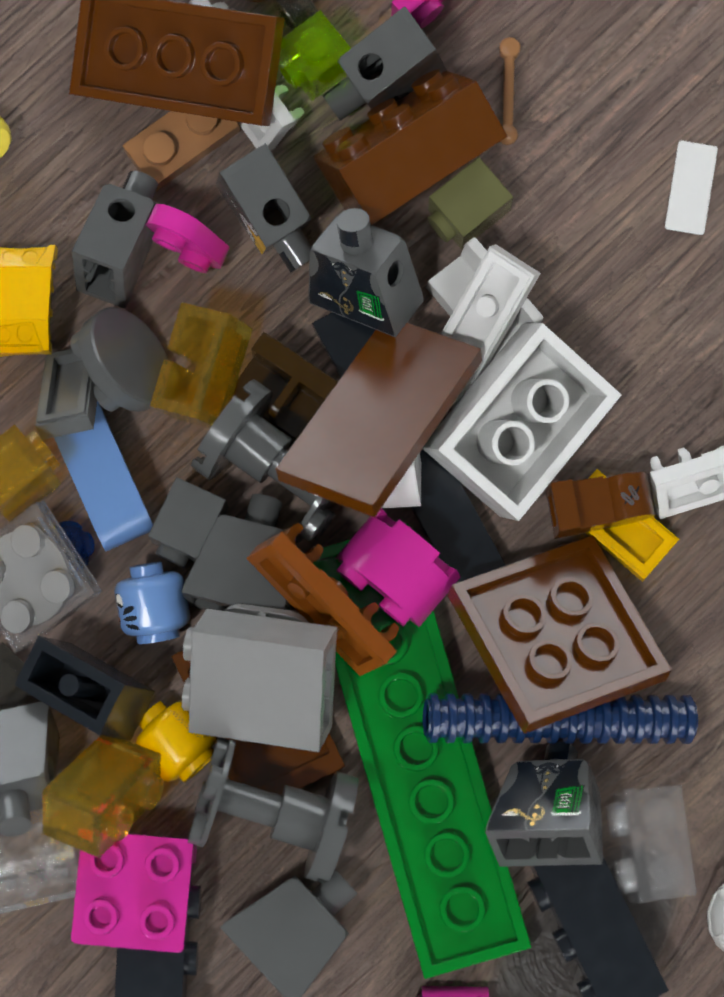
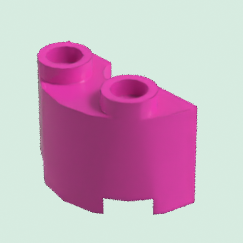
(398, 567)

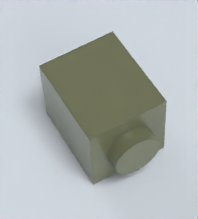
(468, 204)

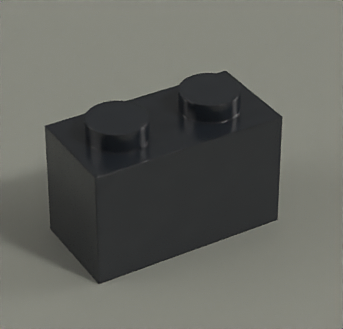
(84, 688)

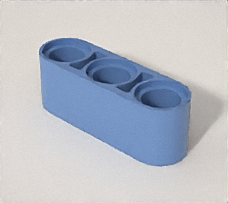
(105, 484)

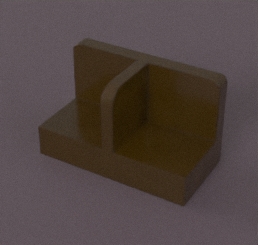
(294, 382)

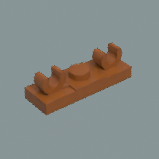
(323, 600)

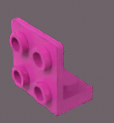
(134, 894)

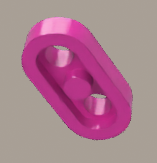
(188, 236)

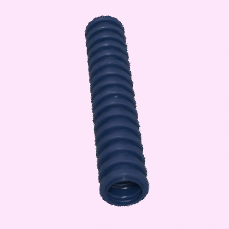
(616, 719)

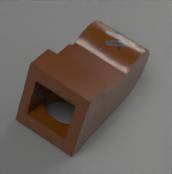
(598, 503)

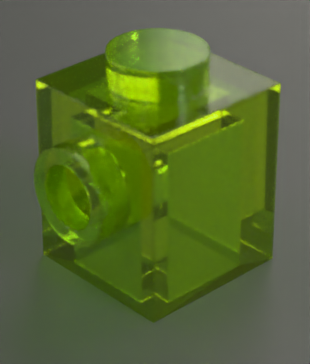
(311, 56)

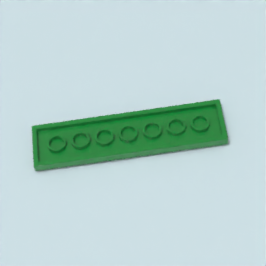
(428, 799)

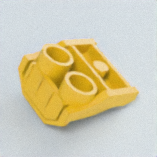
(26, 300)

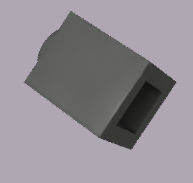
(185, 522)

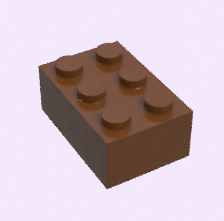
(409, 144)

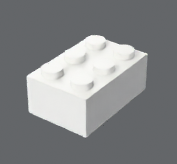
(521, 420)

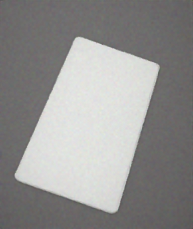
(691, 187)

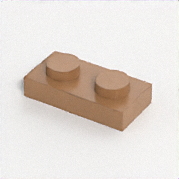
(177, 144)

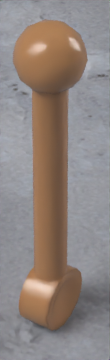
(509, 51)

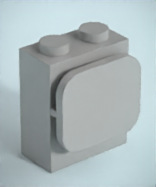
(260, 677)

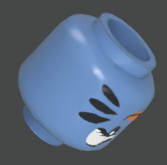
(151, 603)

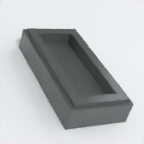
(66, 397)

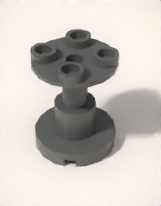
(257, 449)
(295, 816)

